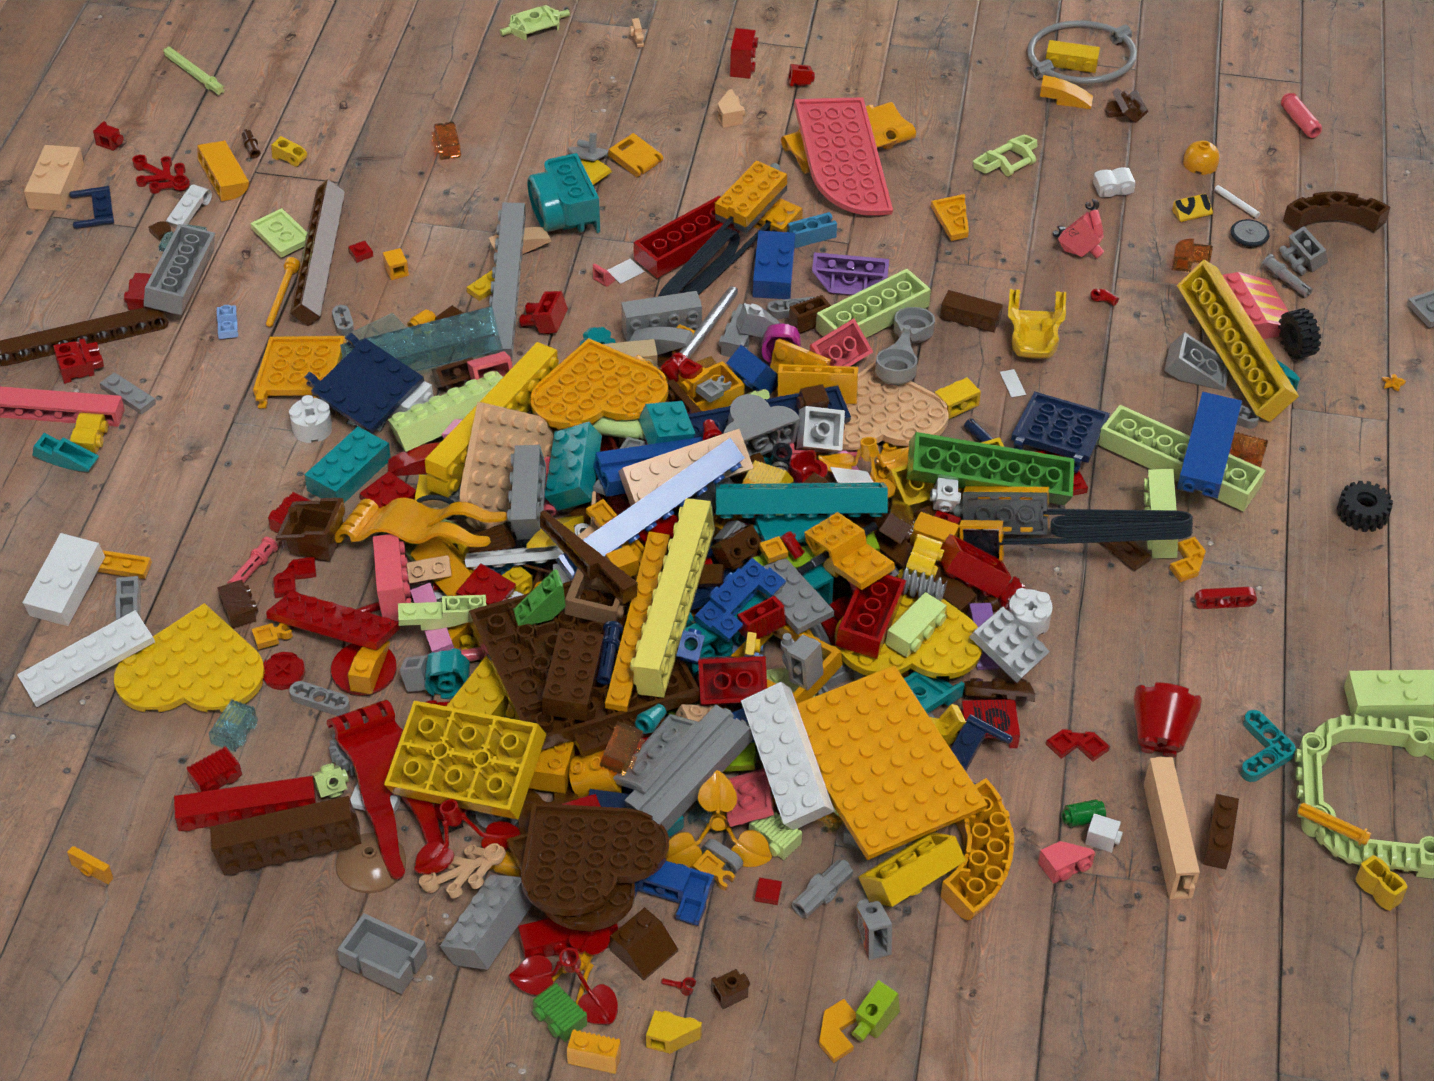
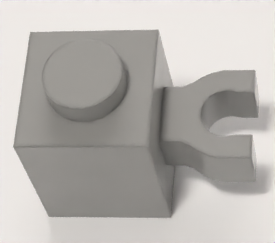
(414, 672)

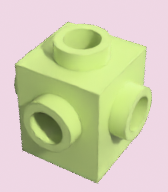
(322, 779)

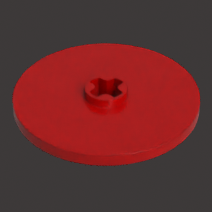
(342, 663)

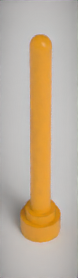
(290, 266)

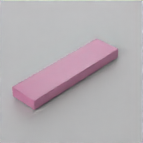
(438, 638)

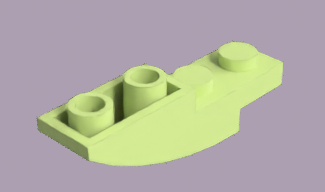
(439, 615)

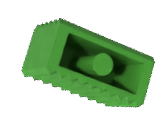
(559, 1012)

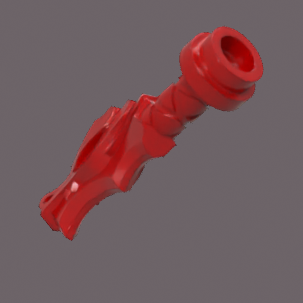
(1009, 591)

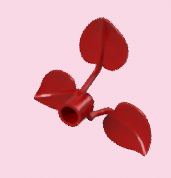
(437, 857)
(535, 975)

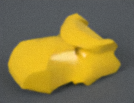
(1036, 331)

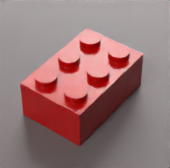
(974, 566)

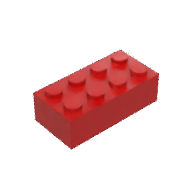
(871, 616)

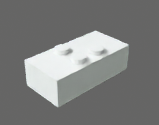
(64, 579)

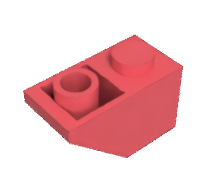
(1064, 860)

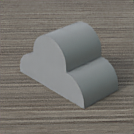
(761, 424)

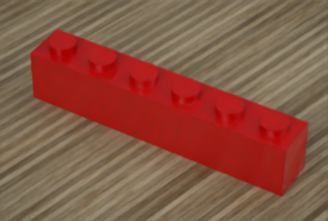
(241, 802)

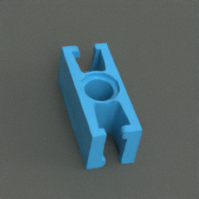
(813, 229)

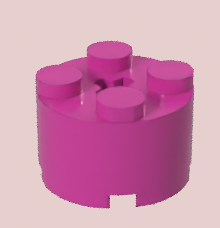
(773, 333)

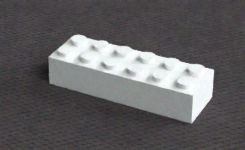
(787, 756)

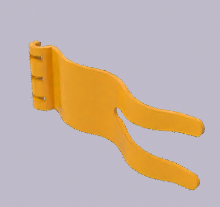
(412, 521)

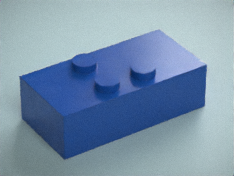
(774, 265)

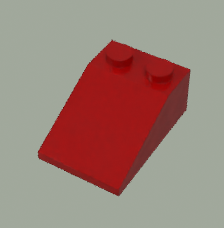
(731, 678)

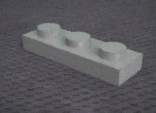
(131, 395)

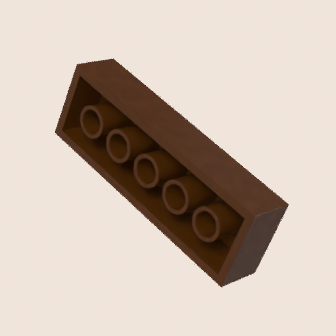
(285, 835)

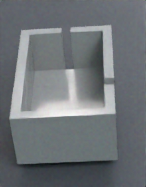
(382, 953)

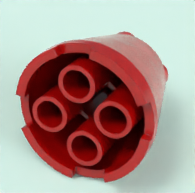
(1165, 717)

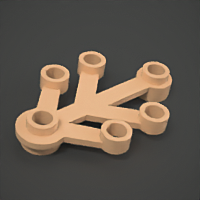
(488, 856)

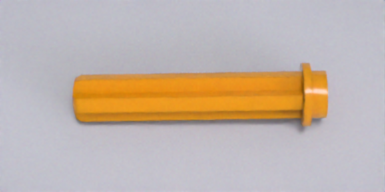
(1334, 823)

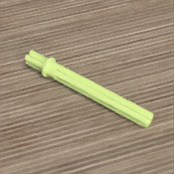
(209, 81)

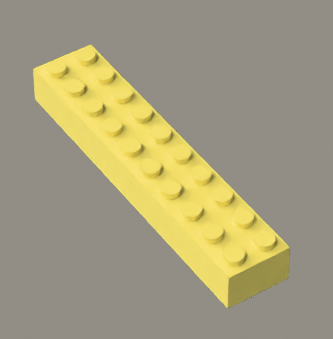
(673, 598)

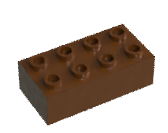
(572, 674)

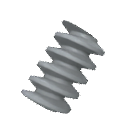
(921, 585)

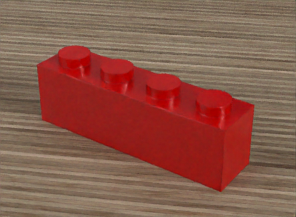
(546, 938)

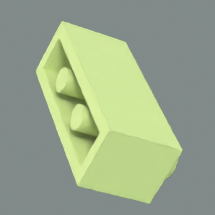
(916, 625)

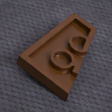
(990, 689)

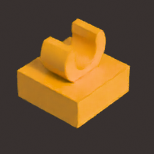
(773, 549)

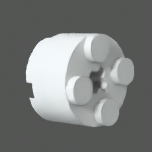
(310, 419)
(1032, 610)

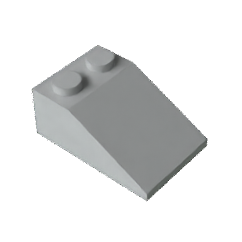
(1196, 363)

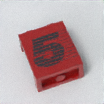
(997, 713)

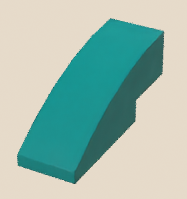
(64, 453)

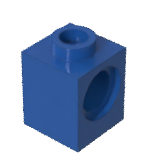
(685, 654)

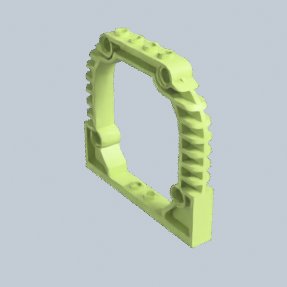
(1414, 735)

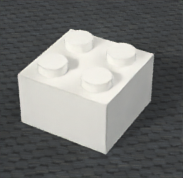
(820, 429)

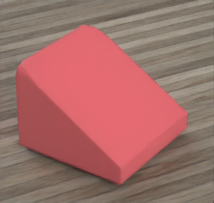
(602, 275)

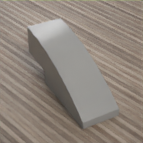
(665, 337)
(128, 596)

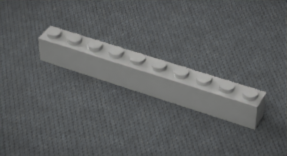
(507, 272)

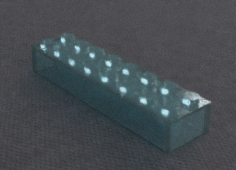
(441, 340)

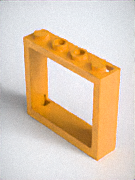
(831, 664)

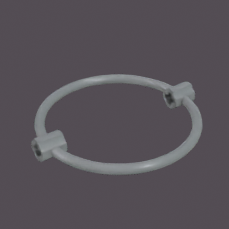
(1116, 34)

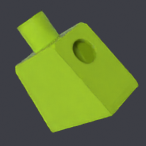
(876, 1011)

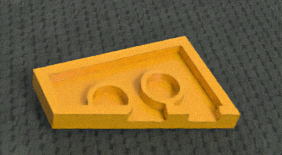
(952, 216)

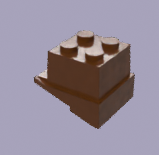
(312, 527)

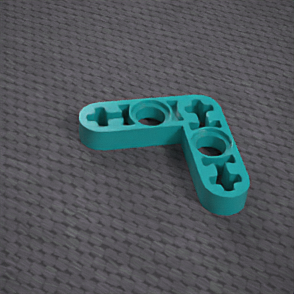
(1271, 750)

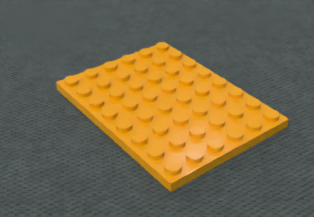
(886, 763)

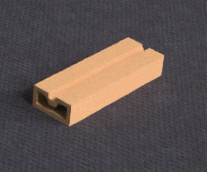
(1171, 828)

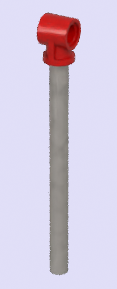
(671, 366)

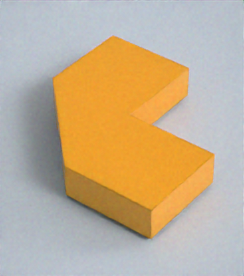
(1191, 564)
(832, 1039)

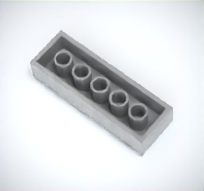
(179, 269)

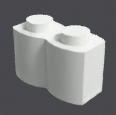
(1114, 182)

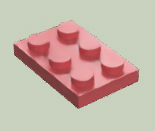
(753, 798)

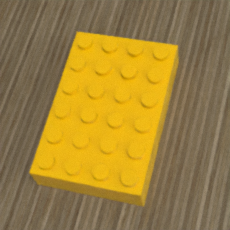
(466, 758)

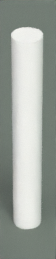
(1238, 202)

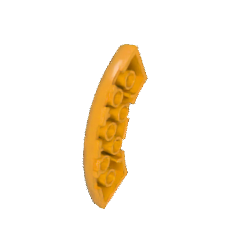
(988, 857)

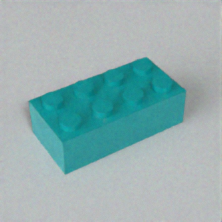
(348, 465)
(571, 466)

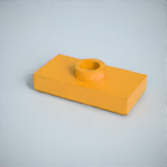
(90, 865)

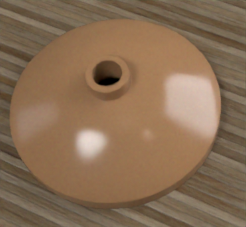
(363, 871)

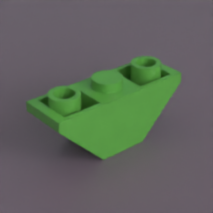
(542, 602)

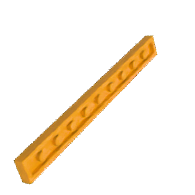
(622, 677)

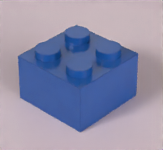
(753, 370)

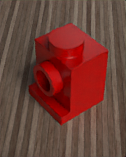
(800, 75)
(107, 136)

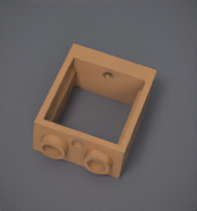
(588, 609)

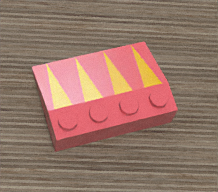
(1259, 302)

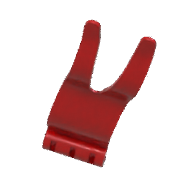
(372, 750)

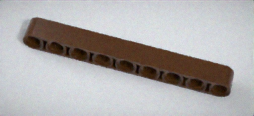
(98, 330)

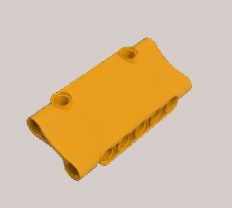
(884, 121)

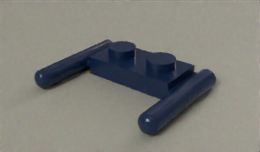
(101, 206)
(971, 738)

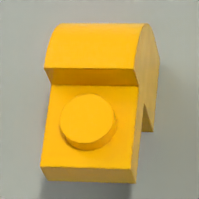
(949, 723)

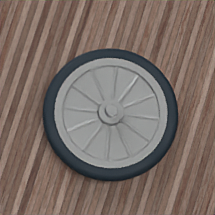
(1250, 232)

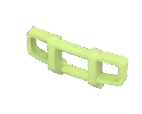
(996, 160)

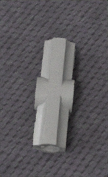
(822, 888)

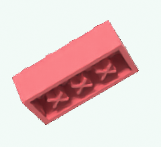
(391, 574)

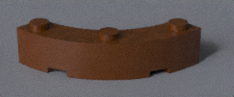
(1336, 206)

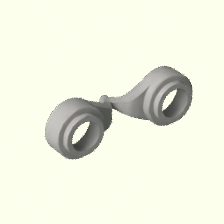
(898, 362)

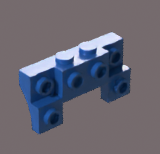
(733, 595)
(682, 886)

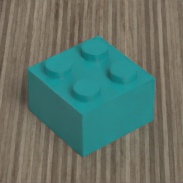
(665, 422)

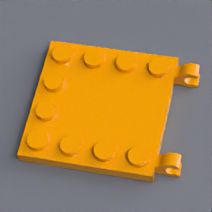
(290, 360)

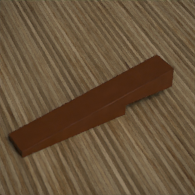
(589, 560)

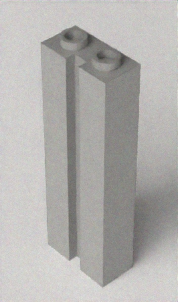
(708, 751)

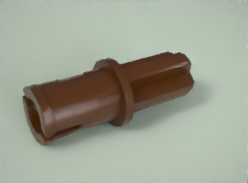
(251, 144)

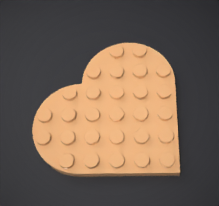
(892, 412)
(489, 453)

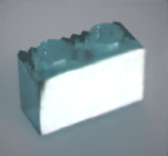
(233, 725)

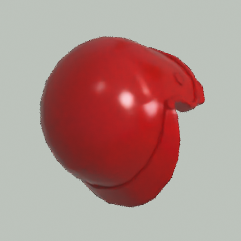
(805, 464)

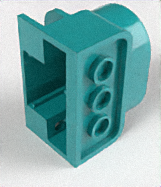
(564, 195)

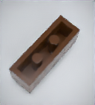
(971, 311)
(1221, 831)

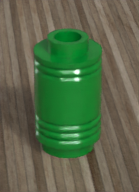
(1082, 812)

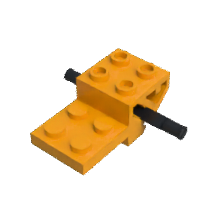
(846, 551)

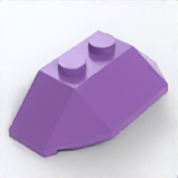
(848, 273)

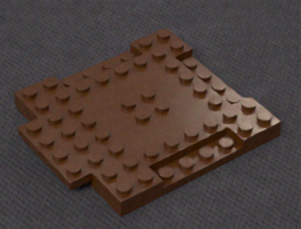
(522, 663)

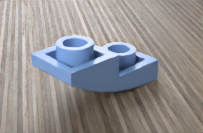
(227, 321)

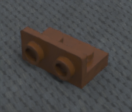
(1131, 104)

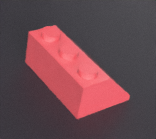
(843, 345)

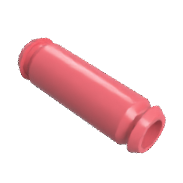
(1301, 115)

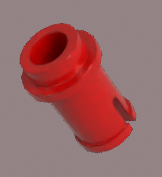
(792, 544)

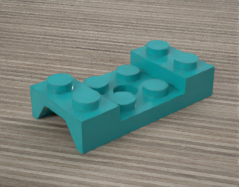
(933, 690)

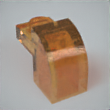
(1187, 253)

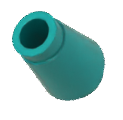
(649, 719)

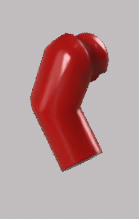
(1103, 295)

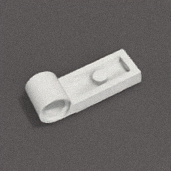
(189, 205)

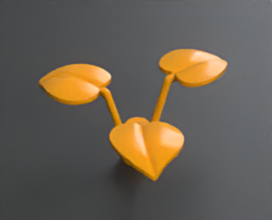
(869, 452)
(719, 796)

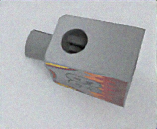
(873, 918)

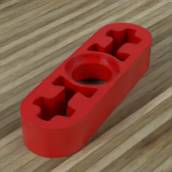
(1237, 598)

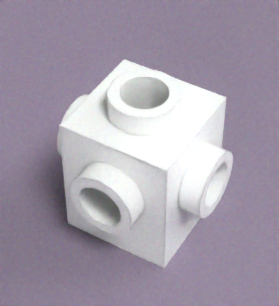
(945, 495)

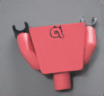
(1083, 234)

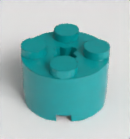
(446, 672)

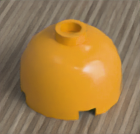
(1201, 157)

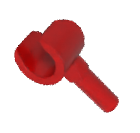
(681, 985)

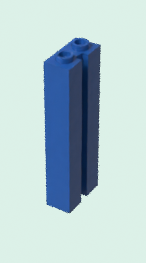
(1209, 444)
(611, 461)

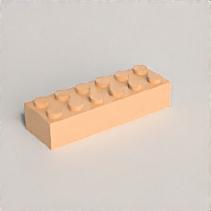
(649, 474)

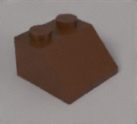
(643, 944)

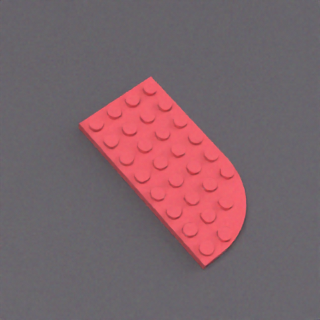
(843, 154)

